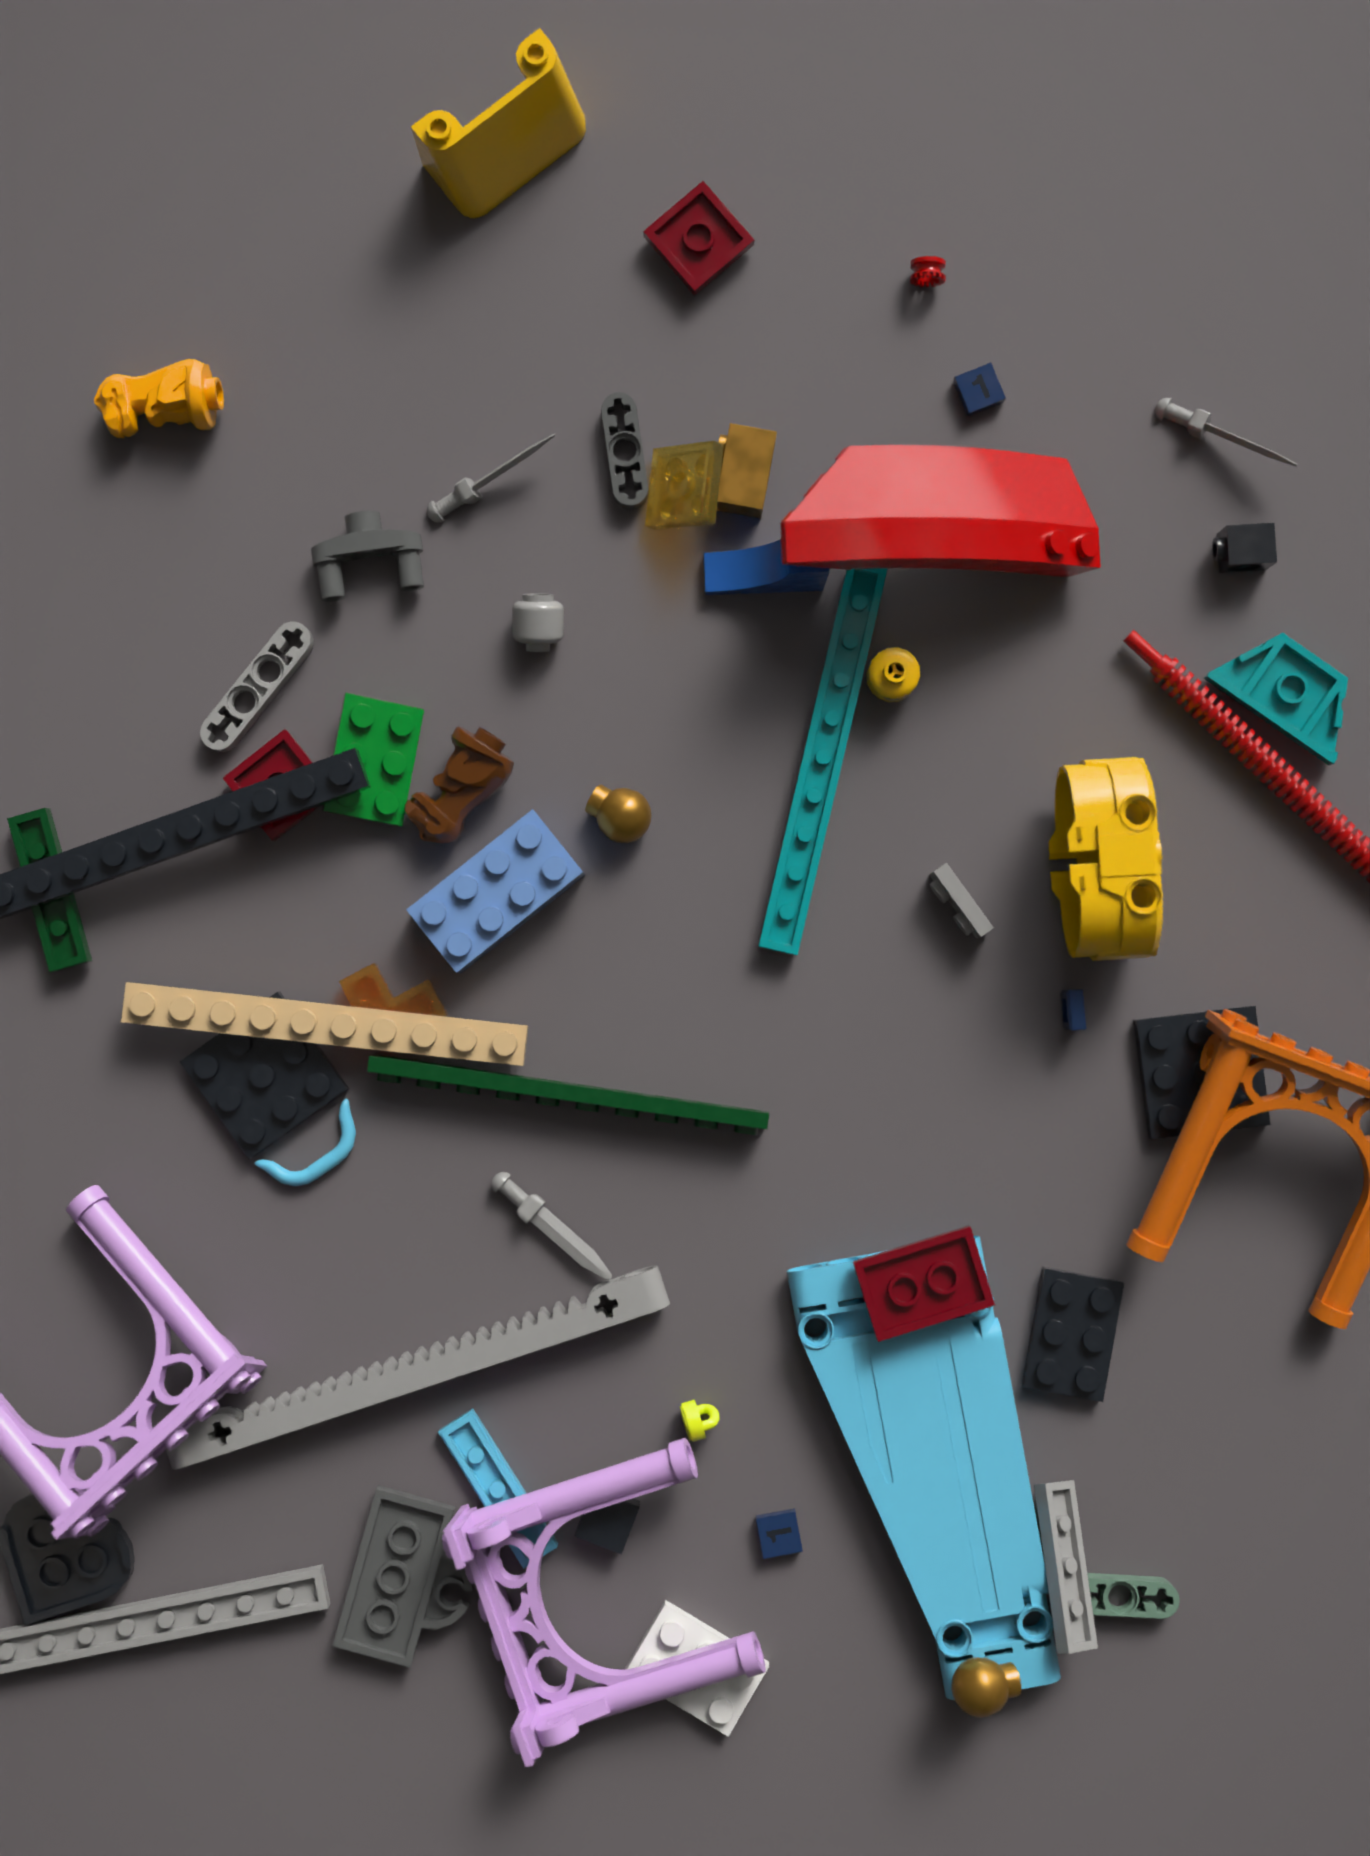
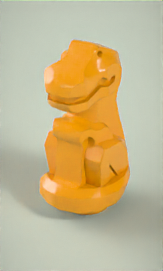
(170, 394)

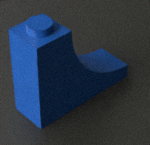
(758, 571)

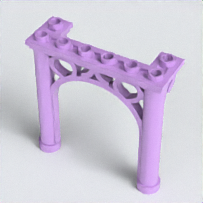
(64, 1494)
(557, 1719)

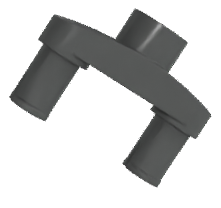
(364, 541)

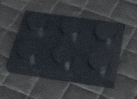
(1072, 1334)

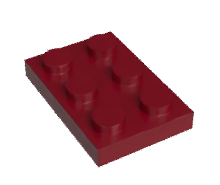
(923, 1283)

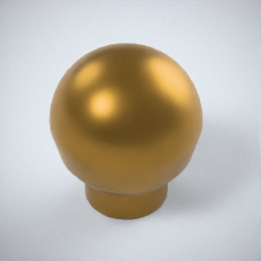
(620, 813)
(984, 1685)

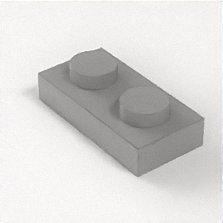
(969, 915)

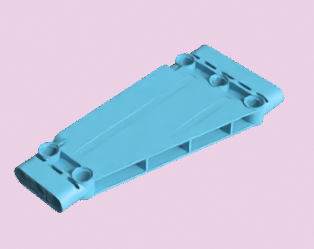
(943, 1464)

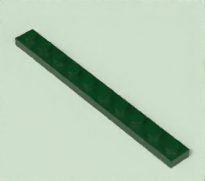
(551, 1092)

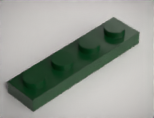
(57, 920)

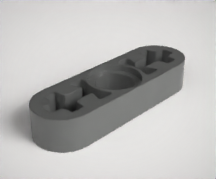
(610, 424)

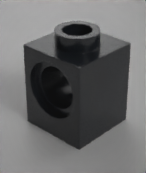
(1245, 547)

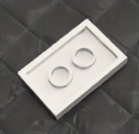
(679, 1632)

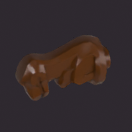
(469, 779)

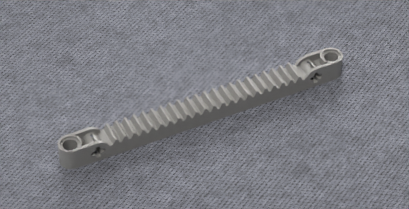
(636, 1296)

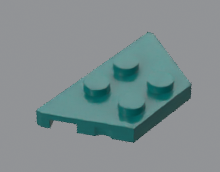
(1289, 692)

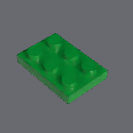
(387, 745)

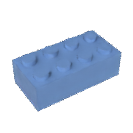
(495, 892)

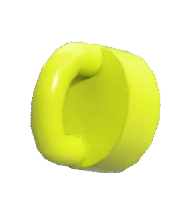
(692, 1421)

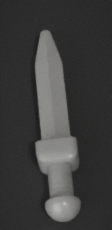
(1199, 423)
(467, 491)
(532, 1209)

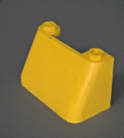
(507, 141)

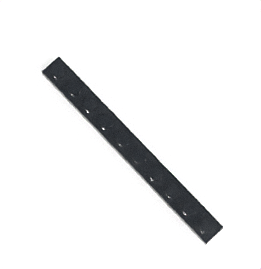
(182, 832)

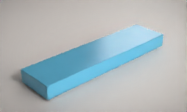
(487, 1470)

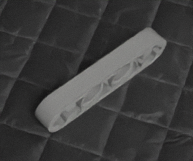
(251, 682)

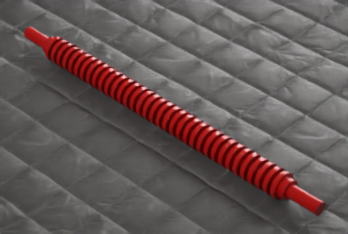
(1350, 842)

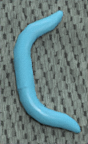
(323, 1164)

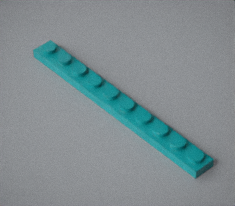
(822, 760)

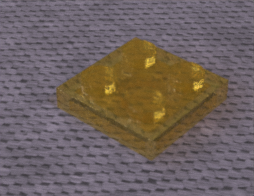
(684, 485)

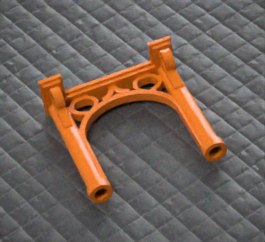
(1226, 1065)

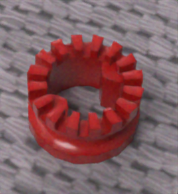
(927, 271)

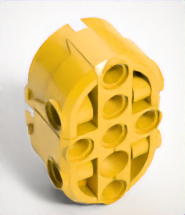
(1115, 888)

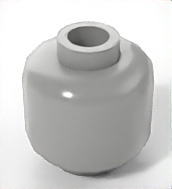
(537, 621)

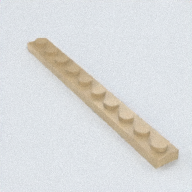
(324, 1023)

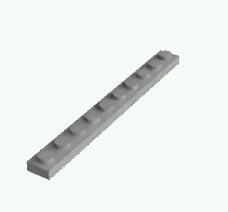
(163, 1618)

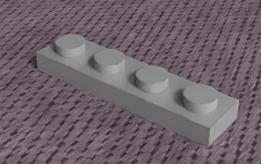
(1065, 1567)

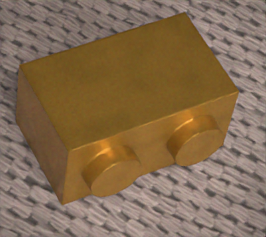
(745, 469)

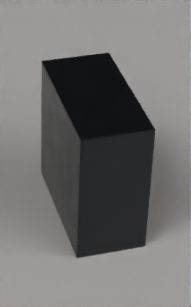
(609, 1525)

